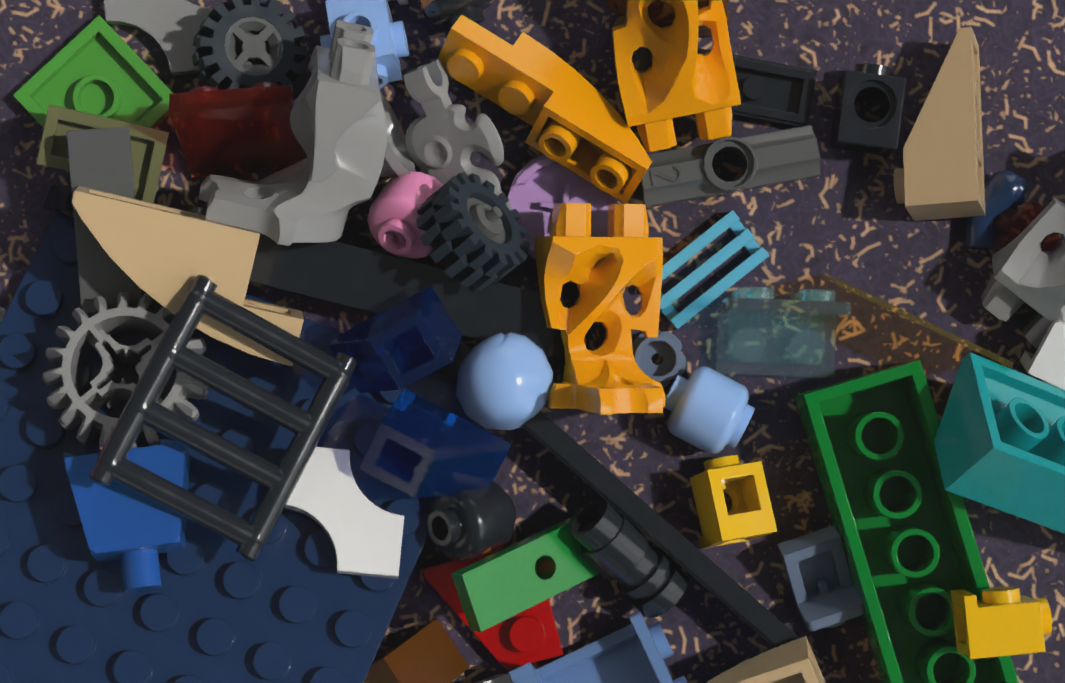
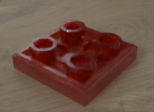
(236, 129)

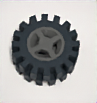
(263, 36)

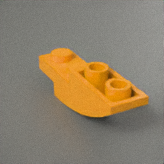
(566, 111)

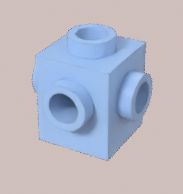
(388, 36)

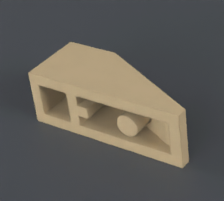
(946, 143)

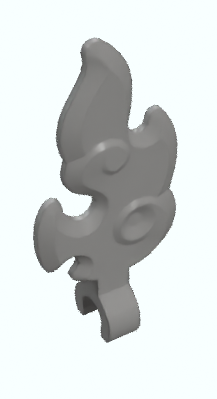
(442, 137)

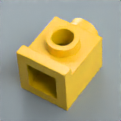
(751, 504)
(999, 623)

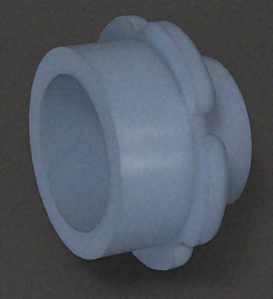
(670, 349)

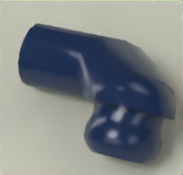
(1001, 192)

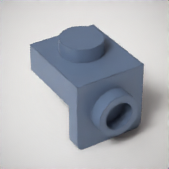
(820, 579)

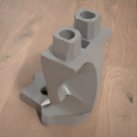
(345, 141)
(1030, 275)

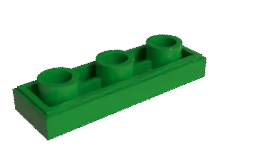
(508, 580)

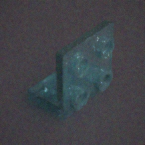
(778, 335)

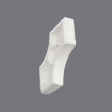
(362, 534)

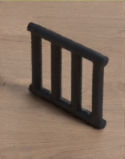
(144, 410)

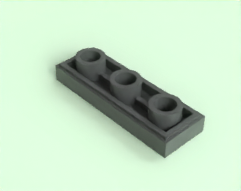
(101, 162)

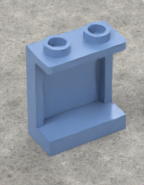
(623, 656)

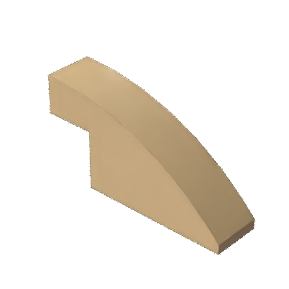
(170, 247)

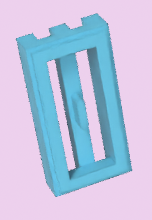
(743, 238)

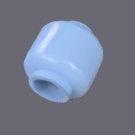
(708, 410)

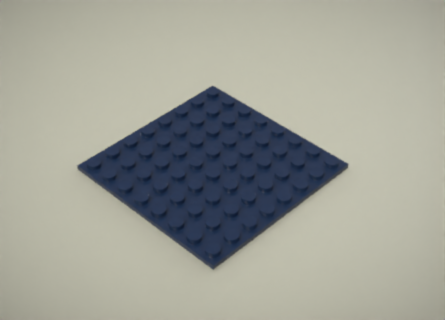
(215, 611)

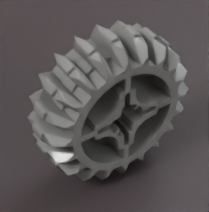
(95, 334)

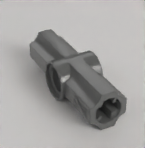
(764, 160)

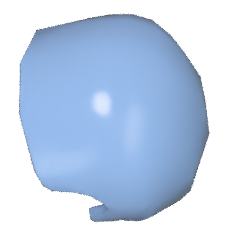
(504, 381)

